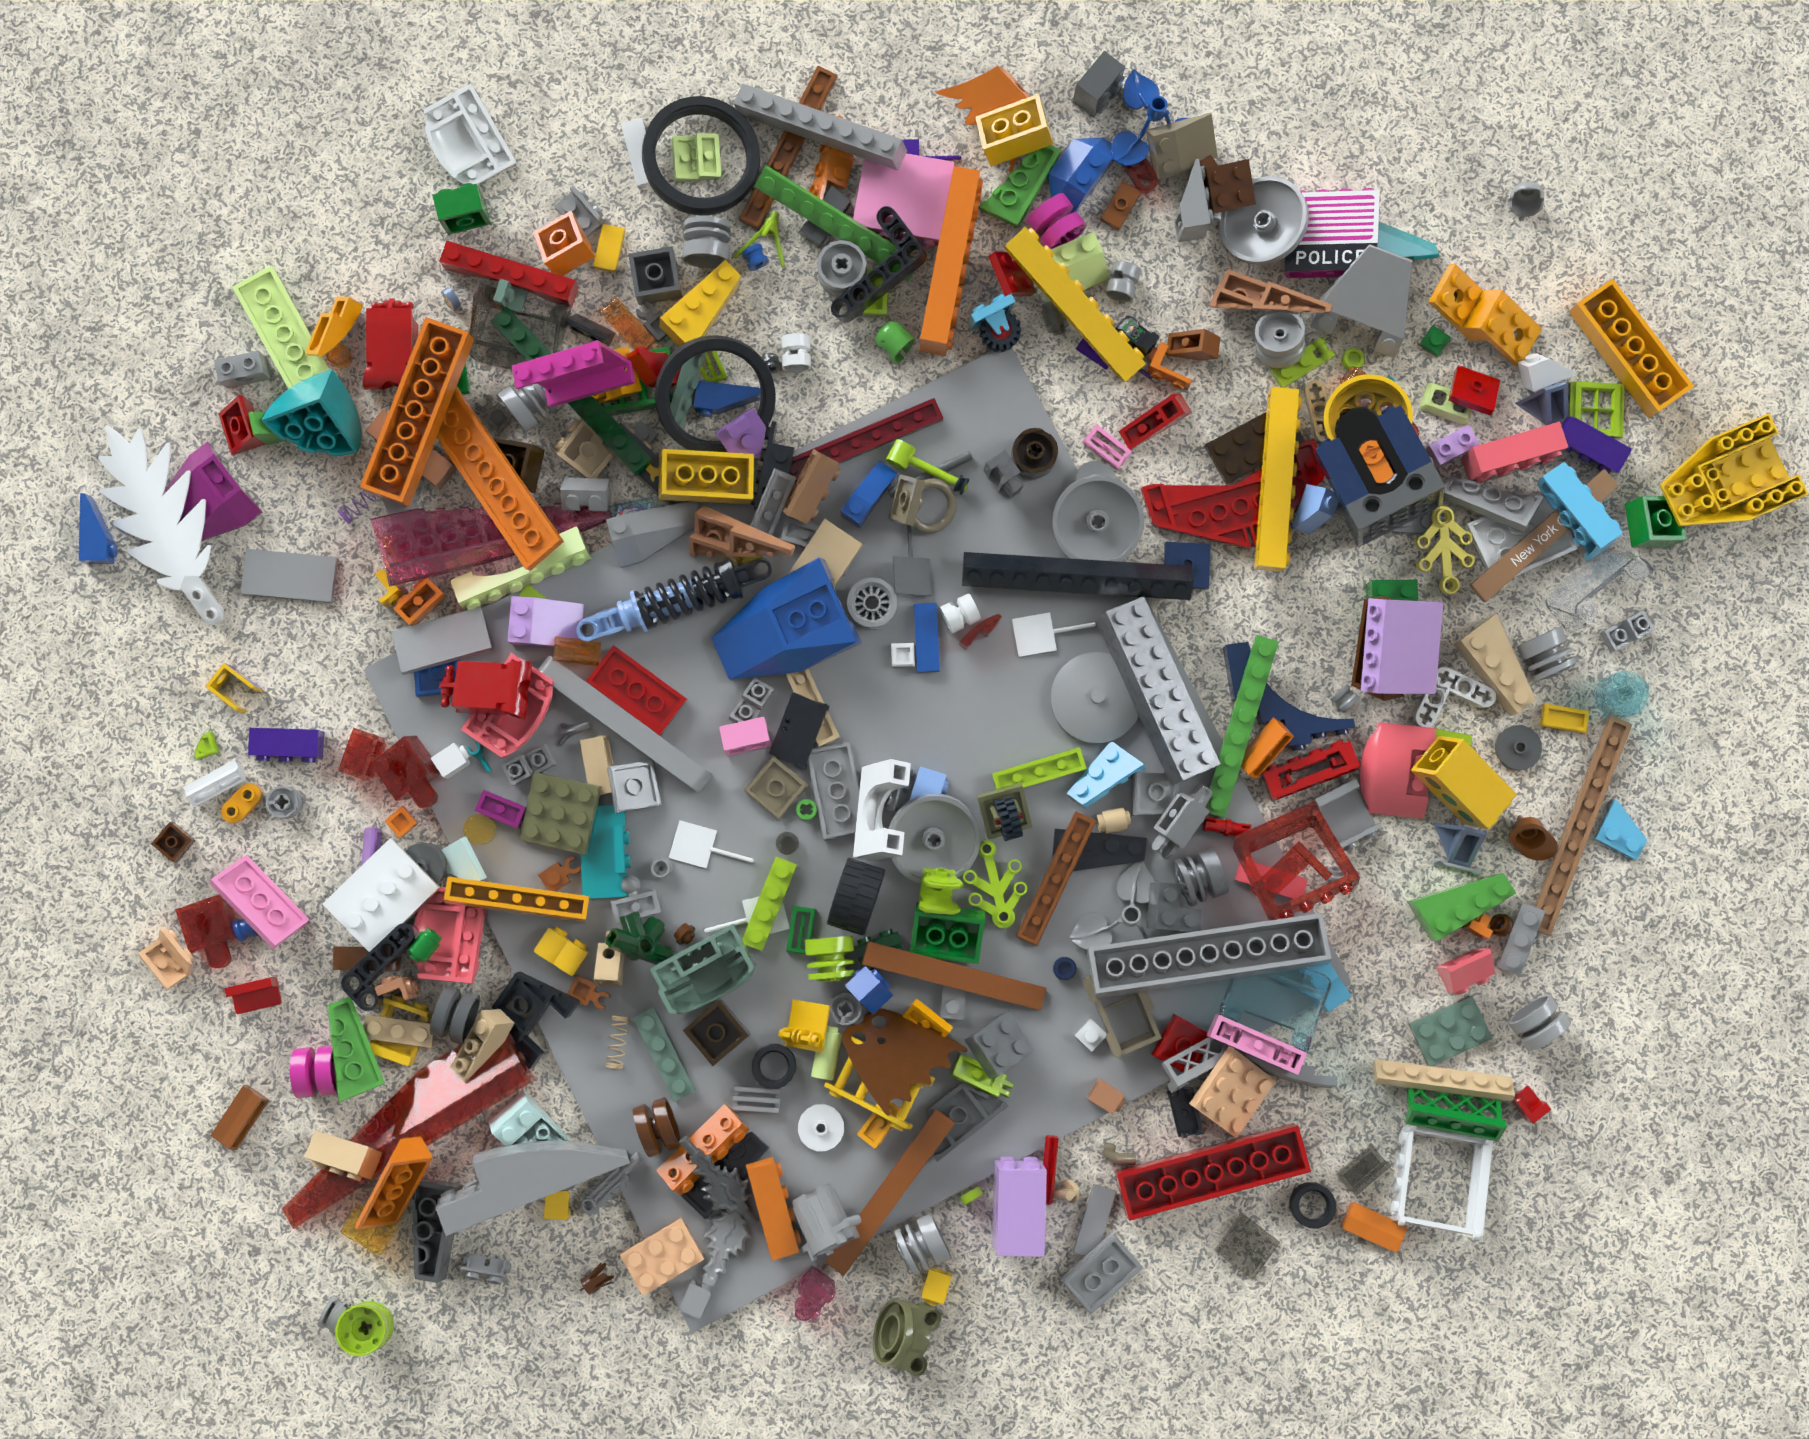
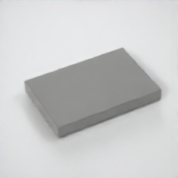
(1101, 1273)

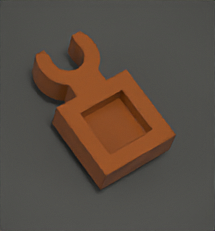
(557, 876)
(586, 992)

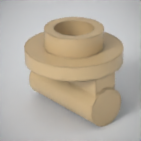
(1069, 1191)

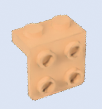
(167, 959)

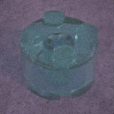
(1634, 693)

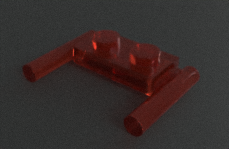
(1289, 867)

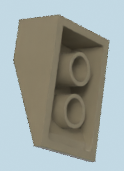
(1180, 143)

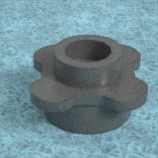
(772, 362)

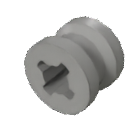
(1344, 698)

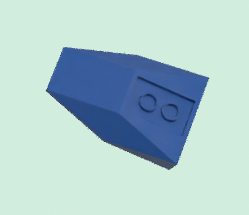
(787, 626)

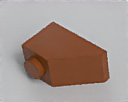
(1193, 345)

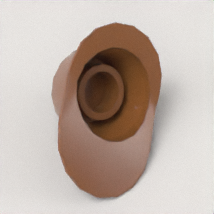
(1532, 839)

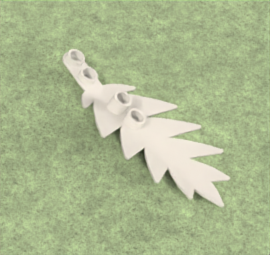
(157, 518)

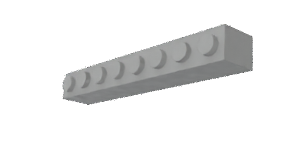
(820, 127)

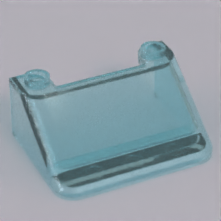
(1284, 997)

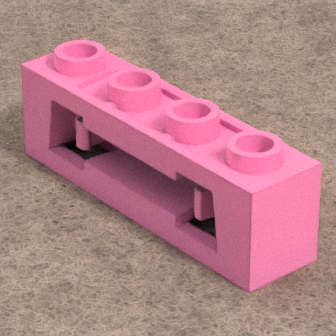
(1256, 1044)

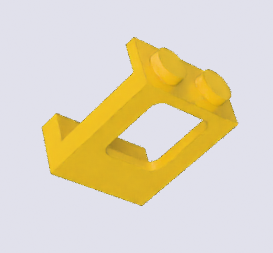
(398, 1052)

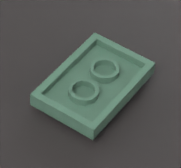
(1450, 1031)

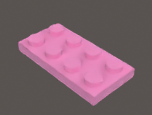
(259, 901)

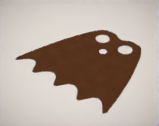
(900, 1061)

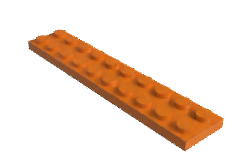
(496, 484)

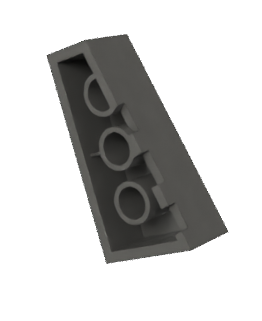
(431, 1244)

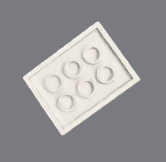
(1494, 538)
(381, 894)

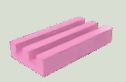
(1102, 454)

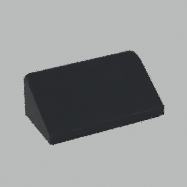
(590, 329)

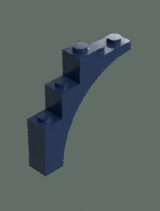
(1272, 705)

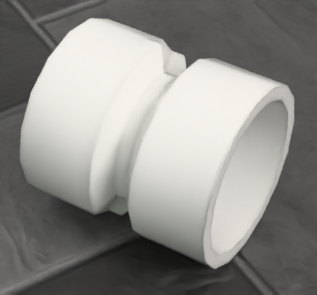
(796, 356)
(960, 613)

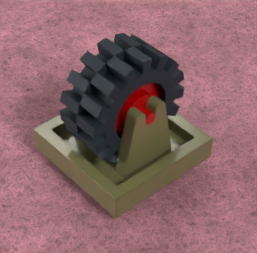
(1004, 812)

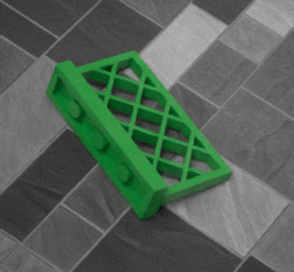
(1454, 1119)

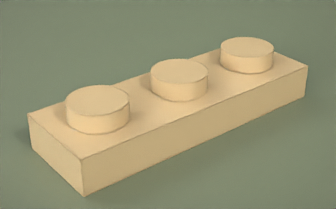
(398, 1030)

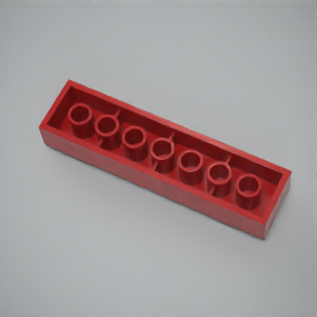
(1212, 1171)

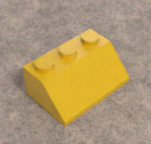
(1014, 130)

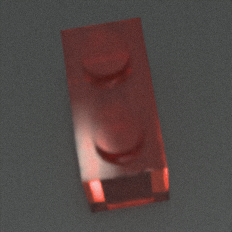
(360, 752)

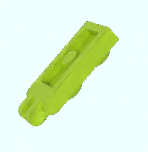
(972, 1073)

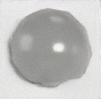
(1527, 199)

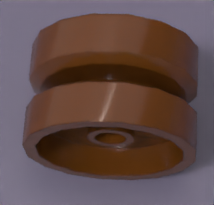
(656, 1127)

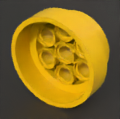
(1376, 388)

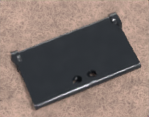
(801, 729)

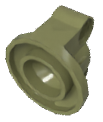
(904, 1335)

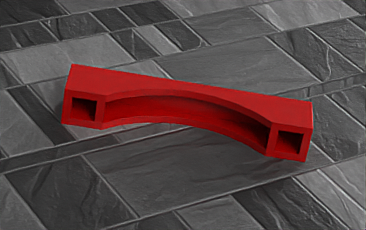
(492, 267)

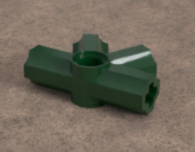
(639, 939)

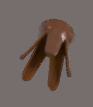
(594, 1281)

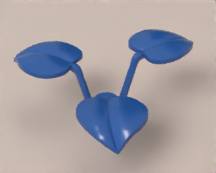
(1139, 92)

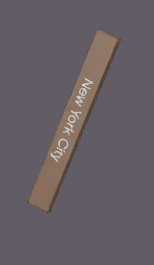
(1534, 544)

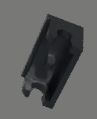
(1185, 1116)

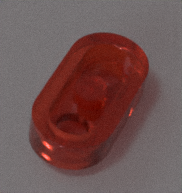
(1140, 173)

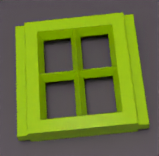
(1616, 410)

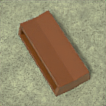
(239, 1117)

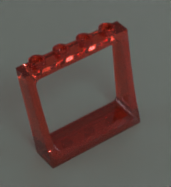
(1283, 827)

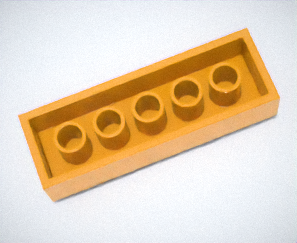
(1631, 348)

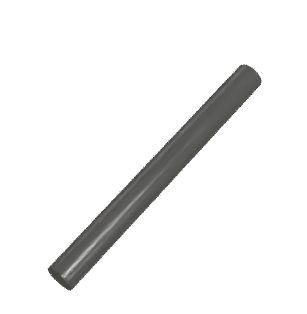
(957, 461)

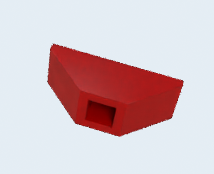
(648, 365)

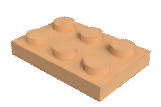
(662, 1256)

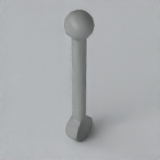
(1438, 862)

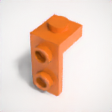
(1160, 373)

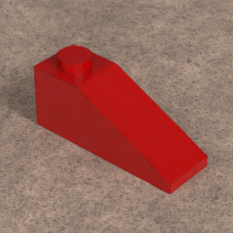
(1155, 420)

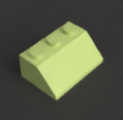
(1083, 260)

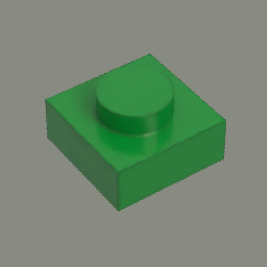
(1434, 341)

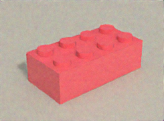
(1514, 452)

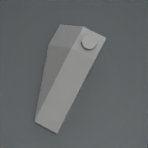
(649, 530)

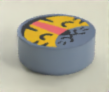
(451, 298)

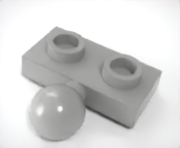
(645, 903)

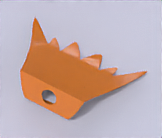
(987, 93)

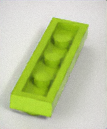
(1041, 769)
(769, 903)

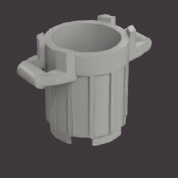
(823, 1222)

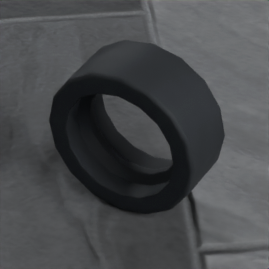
(761, 1079)
(1330, 1210)

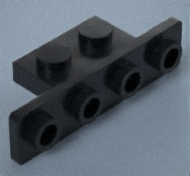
(773, 457)

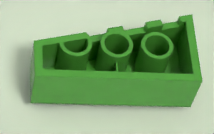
(1456, 906)

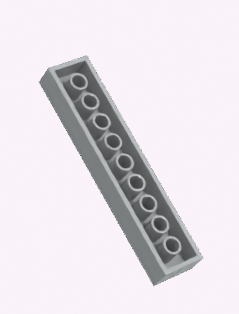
(1209, 955)

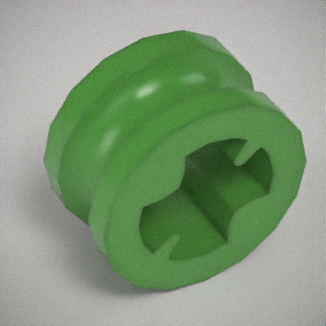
(806, 802)

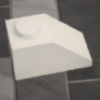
(1541, 372)

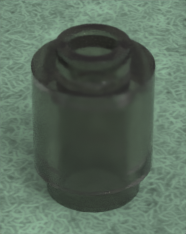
(1053, 319)

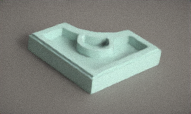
(463, 861)

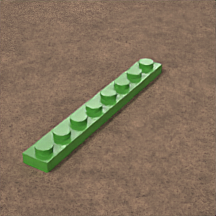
(825, 216)
(1241, 724)

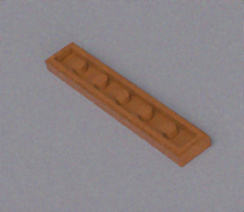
(1056, 878)

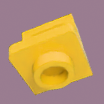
(393, 594)

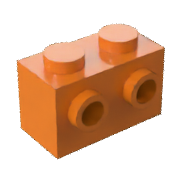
(419, 601)

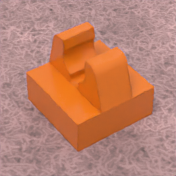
(1479, 927)

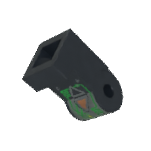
(1138, 335)

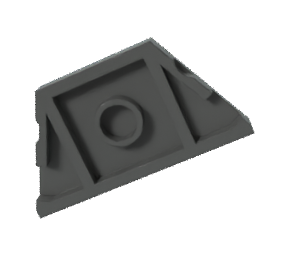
(970, 1112)

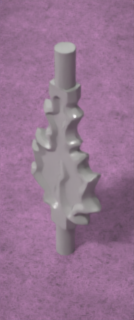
(727, 1237)

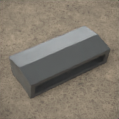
(816, 234)

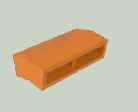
(1265, 748)
(1373, 1227)

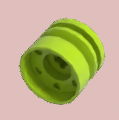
(830, 958)
(350, 1330)

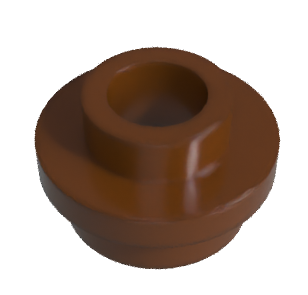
(1497, 921)
(684, 934)

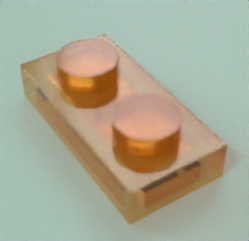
(576, 651)

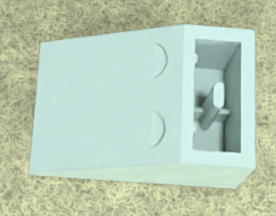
(524, 1122)

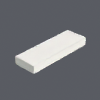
(634, 134)

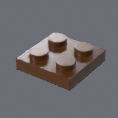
(1230, 186)

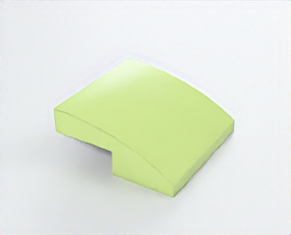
(696, 157)

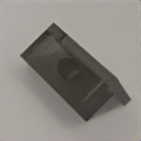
(1363, 1170)

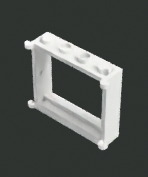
(1478, 1182)

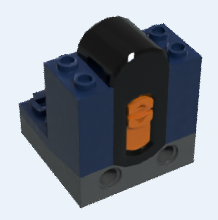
(1379, 472)

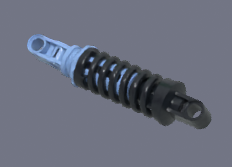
(676, 598)

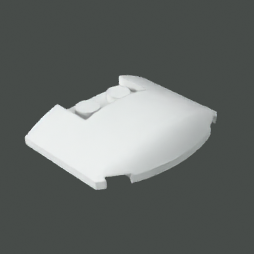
(466, 138)

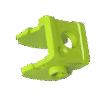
(940, 899)

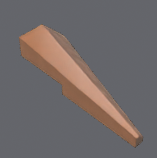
(1244, 292)
(724, 535)

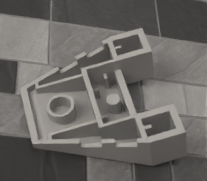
(1372, 293)

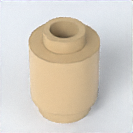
(1113, 820)

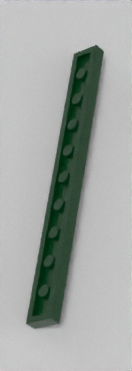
(587, 408)

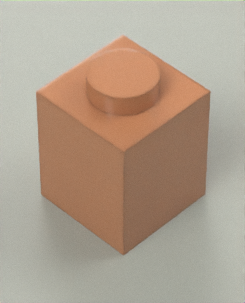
(1106, 1096)

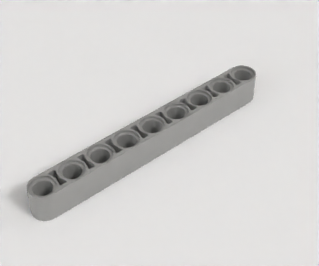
(626, 725)

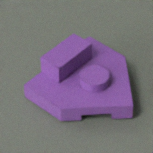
(744, 434)

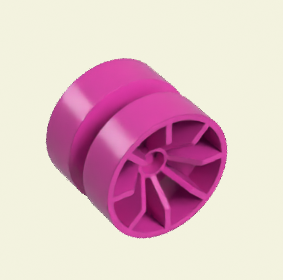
(1056, 222)
(312, 1072)

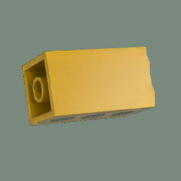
(1464, 782)

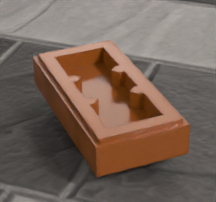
(1120, 205)

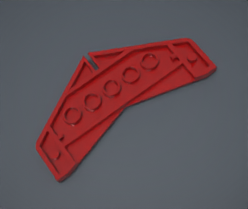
(1223, 511)

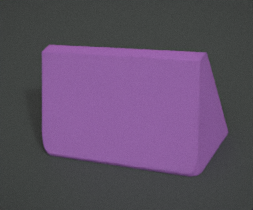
(371, 842)

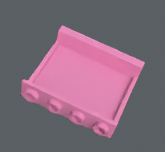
(914, 191)

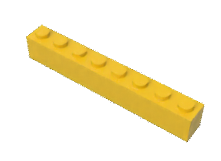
(1074, 304)
(1276, 479)

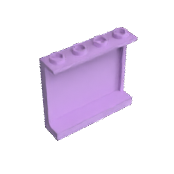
(1401, 646)

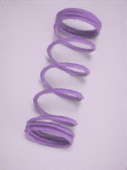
(345, 517)

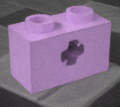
(1452, 446)

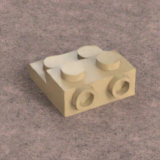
(583, 450)

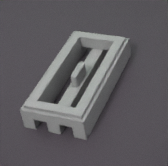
(736, 1098)

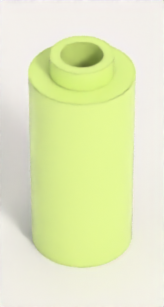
(826, 1062)

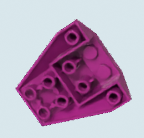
(226, 501)

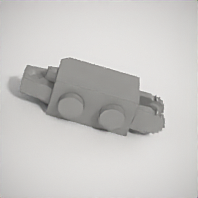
(1181, 820)

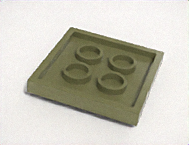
(560, 813)

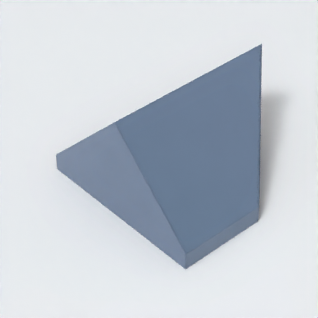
(1548, 404)
(1460, 843)

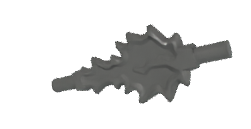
(724, 1188)

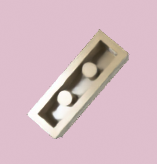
(342, 1156)

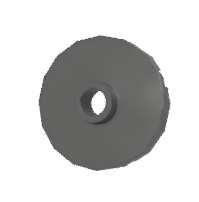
(1509, 755)
(431, 857)

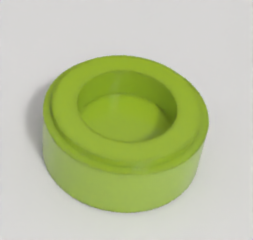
(1353, 357)
(971, 1195)

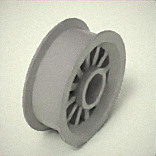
(880, 585)

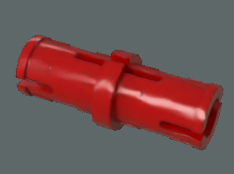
(1225, 827)

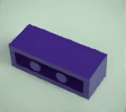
(1594, 446)
(286, 744)

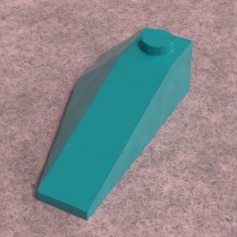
(1405, 244)

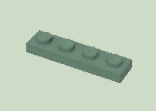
(684, 389)
(664, 1054)

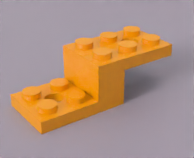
(1485, 315)

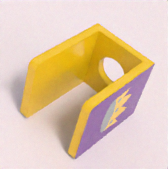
(215, 684)

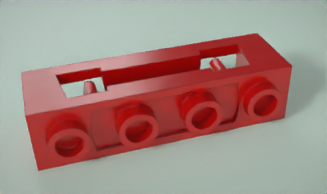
(1346, 757)

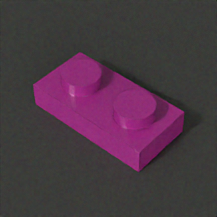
(500, 809)

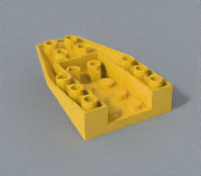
(1732, 478)

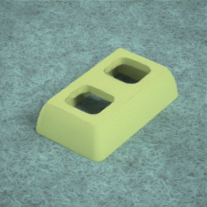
(1445, 411)

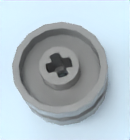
(840, 266)
(1280, 339)
(1539, 1022)

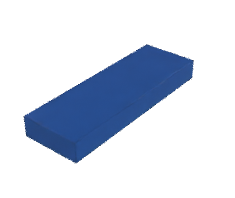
(926, 637)

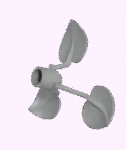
(1132, 885)

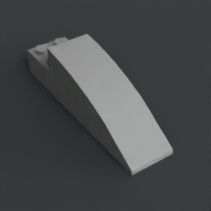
(523, 1174)

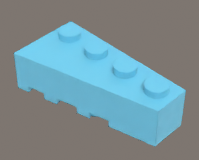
(1579, 511)

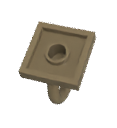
(909, 500)

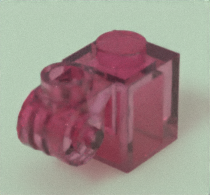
(815, 1290)

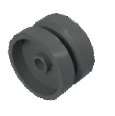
(454, 1014)

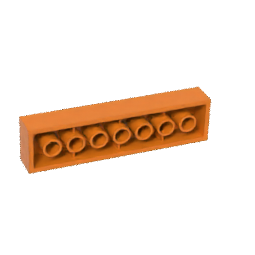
(949, 265)
(417, 412)

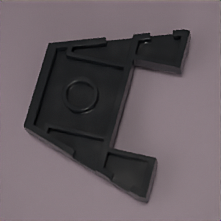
(524, 1003)

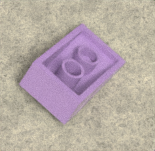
(538, 621)

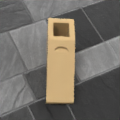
(481, 1042)

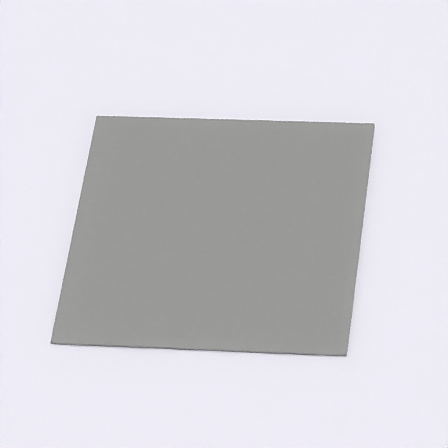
(965, 722)

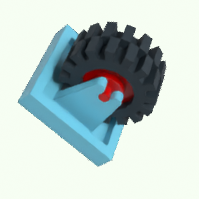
(997, 325)

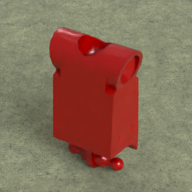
(389, 343)
(488, 687)

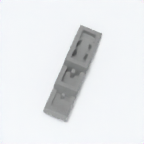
(1305, 1076)

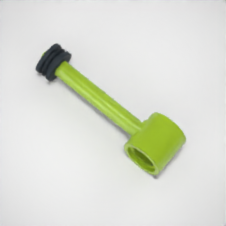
(902, 456)

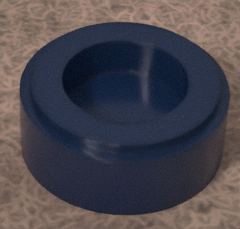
(1064, 968)

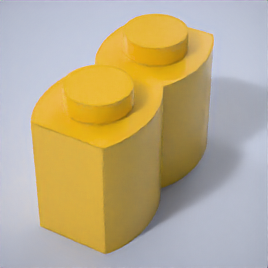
(561, 950)

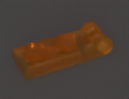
(627, 325)

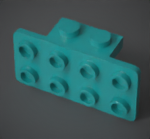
(607, 855)

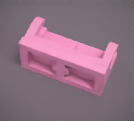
(745, 736)

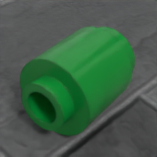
(424, 945)

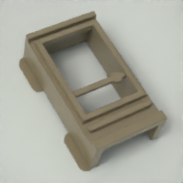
(1145, 1006)

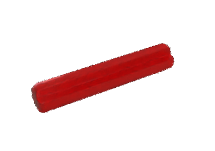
(1050, 1163)

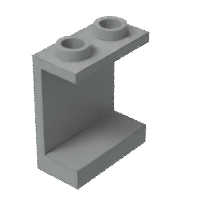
(1347, 814)

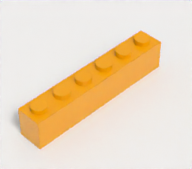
(516, 899)

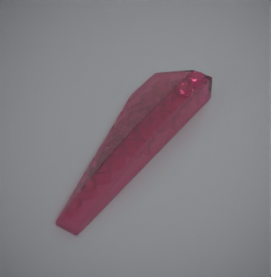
(443, 541)

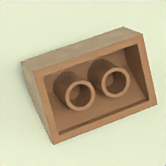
(811, 487)

